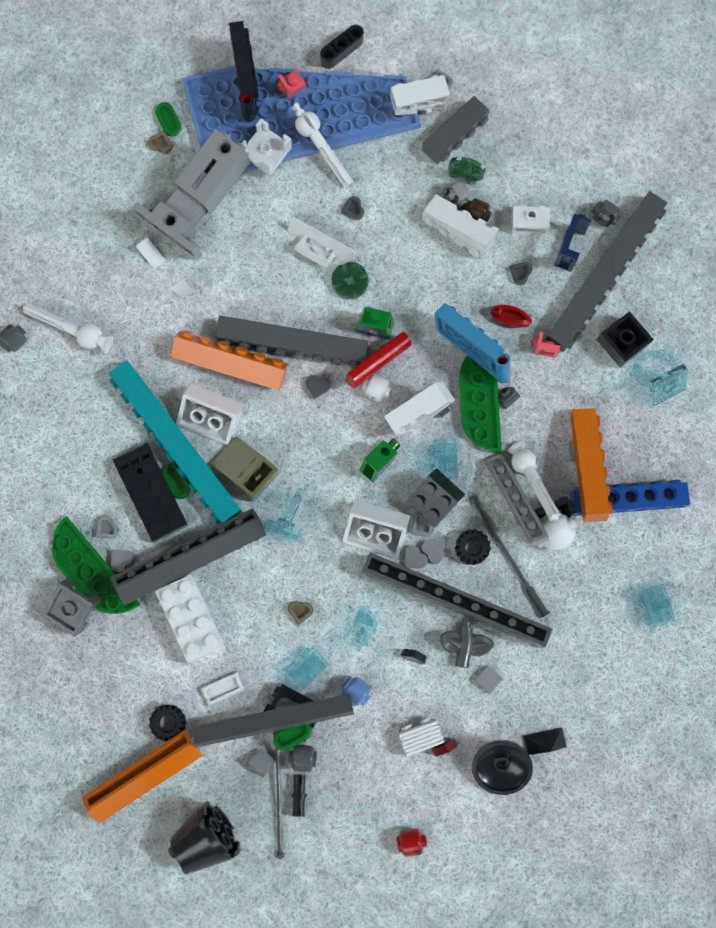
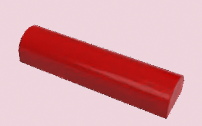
(378, 360)

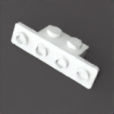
(318, 245)

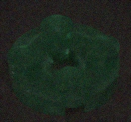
(466, 169)
(359, 276)

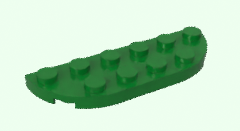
(479, 406)
(86, 567)

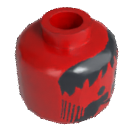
(411, 842)

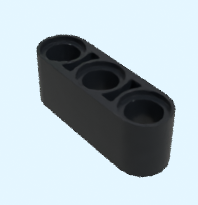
(344, 39)

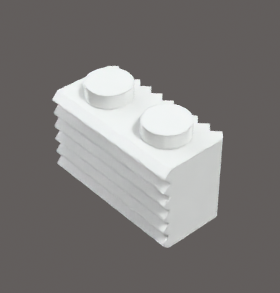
(420, 737)

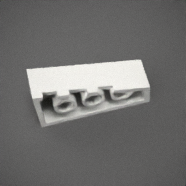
(460, 226)

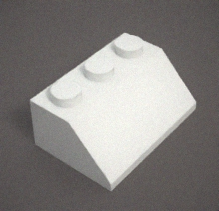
(209, 414)
(376, 528)

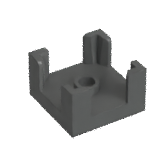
(70, 607)

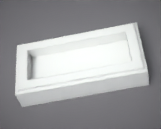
(223, 689)

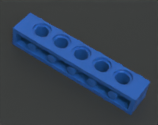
(677, 489)

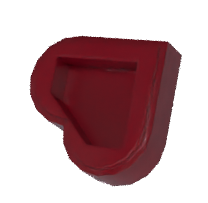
(445, 747)

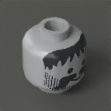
(456, 193)

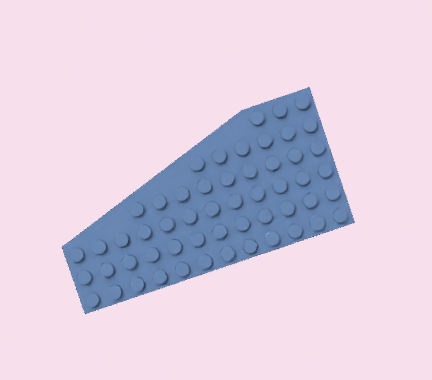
(347, 105)

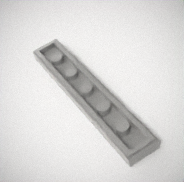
(516, 500)

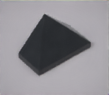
(545, 741)

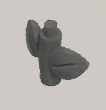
(465, 644)

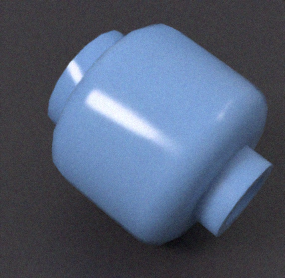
(357, 689)

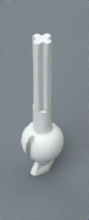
(308, 126)
(87, 335)
(525, 464)

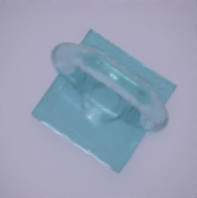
(666, 384)
(284, 526)

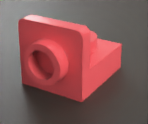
(290, 83)
(545, 348)

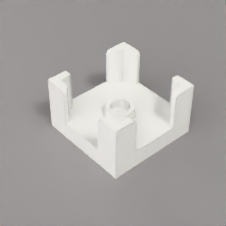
(266, 148)

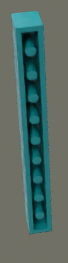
(174, 441)

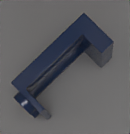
(567, 258)

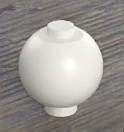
(560, 532)

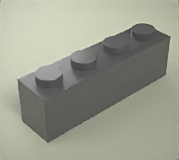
(455, 130)

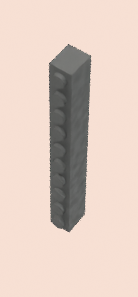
(606, 271)
(457, 600)

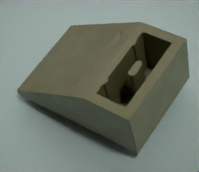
(245, 468)

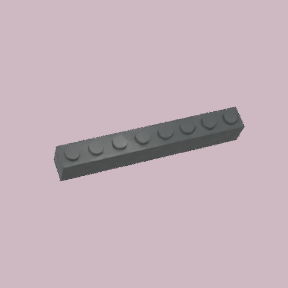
(291, 341)
(188, 556)

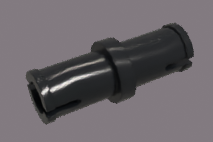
(299, 796)

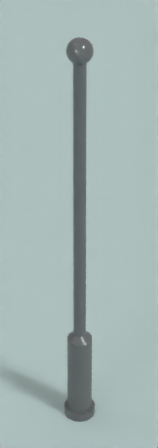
(530, 590)
(280, 854)

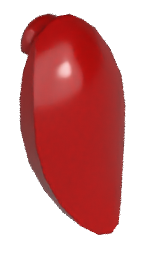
(510, 316)

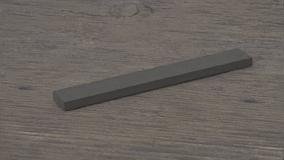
(272, 720)

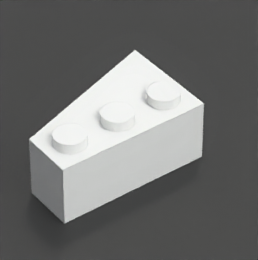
(420, 95)
(419, 408)

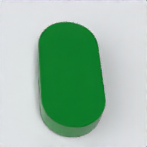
(168, 119)
(176, 483)
(291, 737)

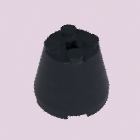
(204, 840)

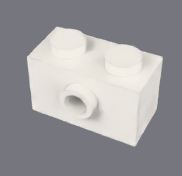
(530, 219)

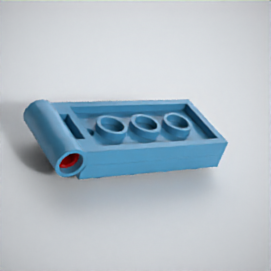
(473, 342)

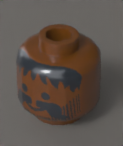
(478, 209)

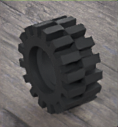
(480, 538)
(155, 719)

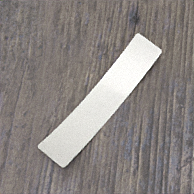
(154, 257)

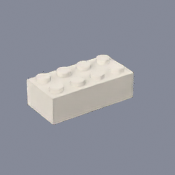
(190, 619)

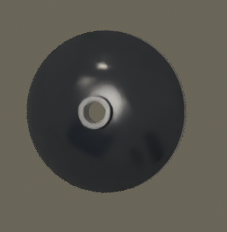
(505, 776)

